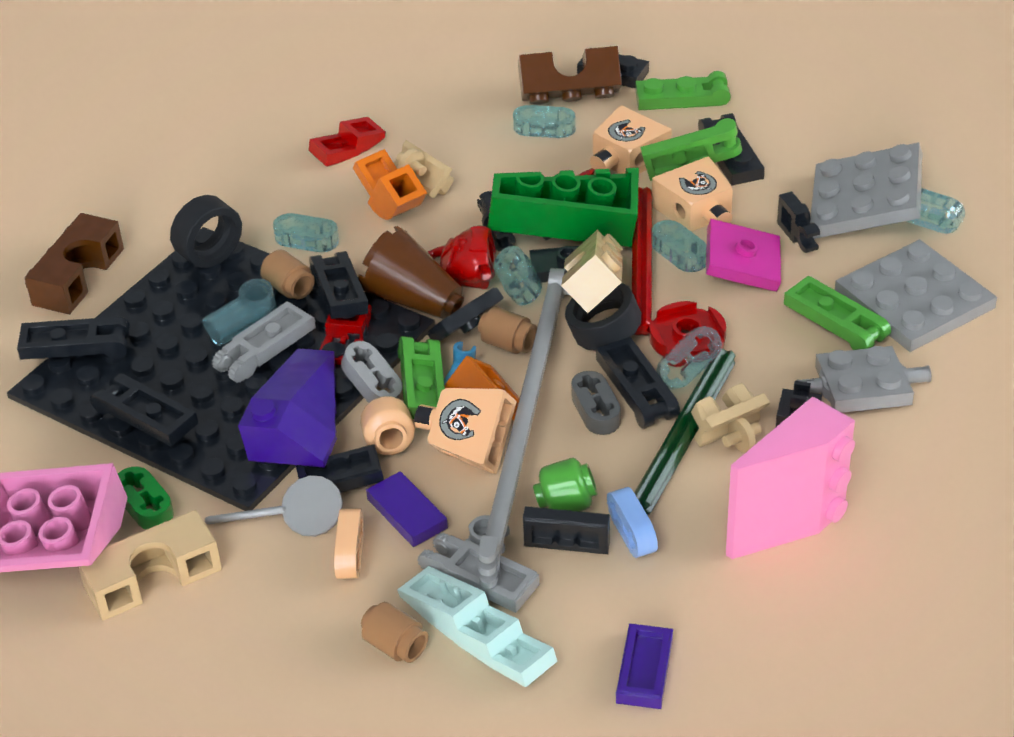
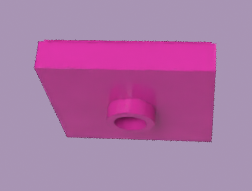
(743, 255)

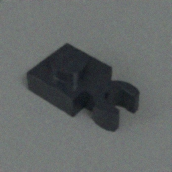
(795, 222)

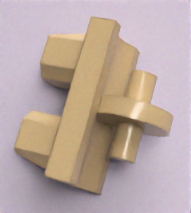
(430, 171)
(735, 424)

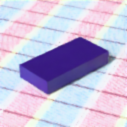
(407, 509)
(644, 666)

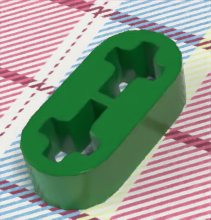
(151, 494)

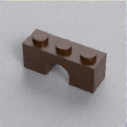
(542, 81)
(58, 277)

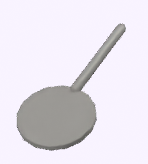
(307, 507)

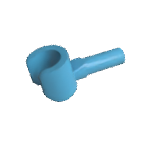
(458, 356)

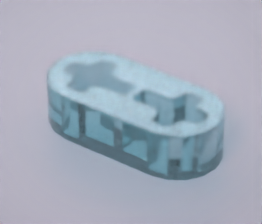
(544, 121)
(933, 212)
(306, 232)
(679, 245)
(512, 278)
(682, 351)

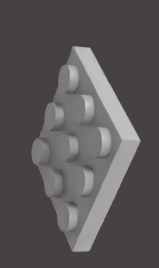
(867, 190)
(917, 294)

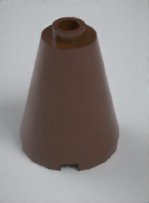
(409, 276)

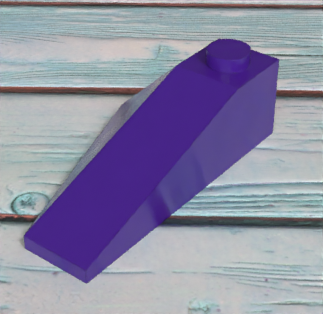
(294, 412)

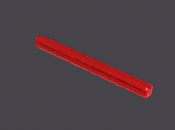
(643, 259)

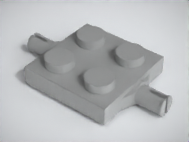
(865, 379)

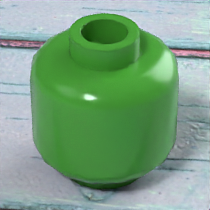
(565, 486)

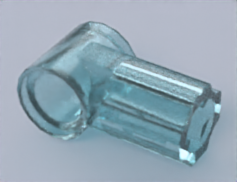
(254, 302)

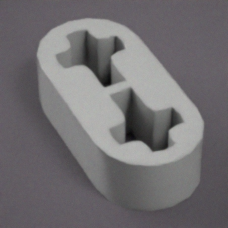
(374, 373)

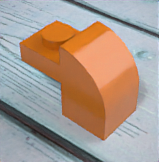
(390, 189)

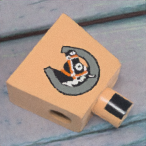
(620, 140)
(693, 194)
(469, 424)

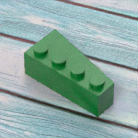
(566, 204)

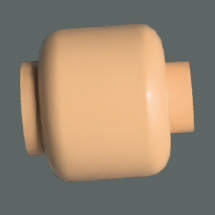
(387, 425)

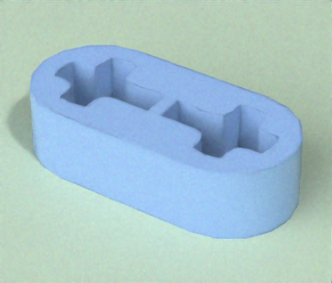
(632, 522)

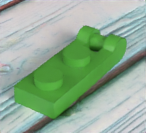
(683, 92)
(692, 147)
(837, 313)
(420, 372)

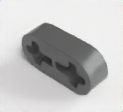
(602, 400)

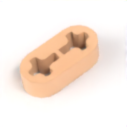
(348, 543)

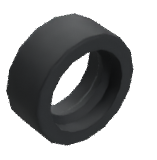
(191, 219)
(609, 330)

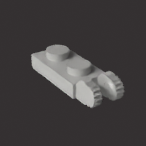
(263, 341)
(461, 561)

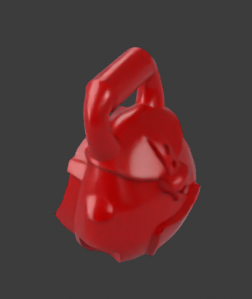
(469, 257)

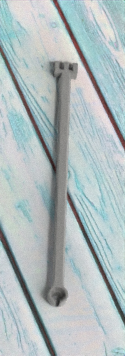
(492, 542)

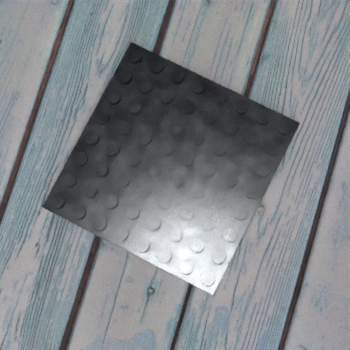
(175, 358)

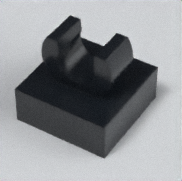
(794, 399)

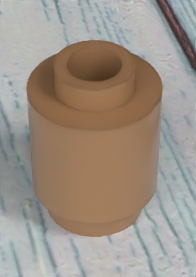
(287, 274)
(507, 330)
(393, 632)

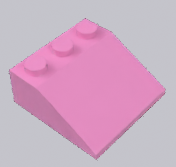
(791, 480)
(58, 516)

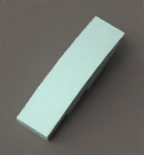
(472, 624)

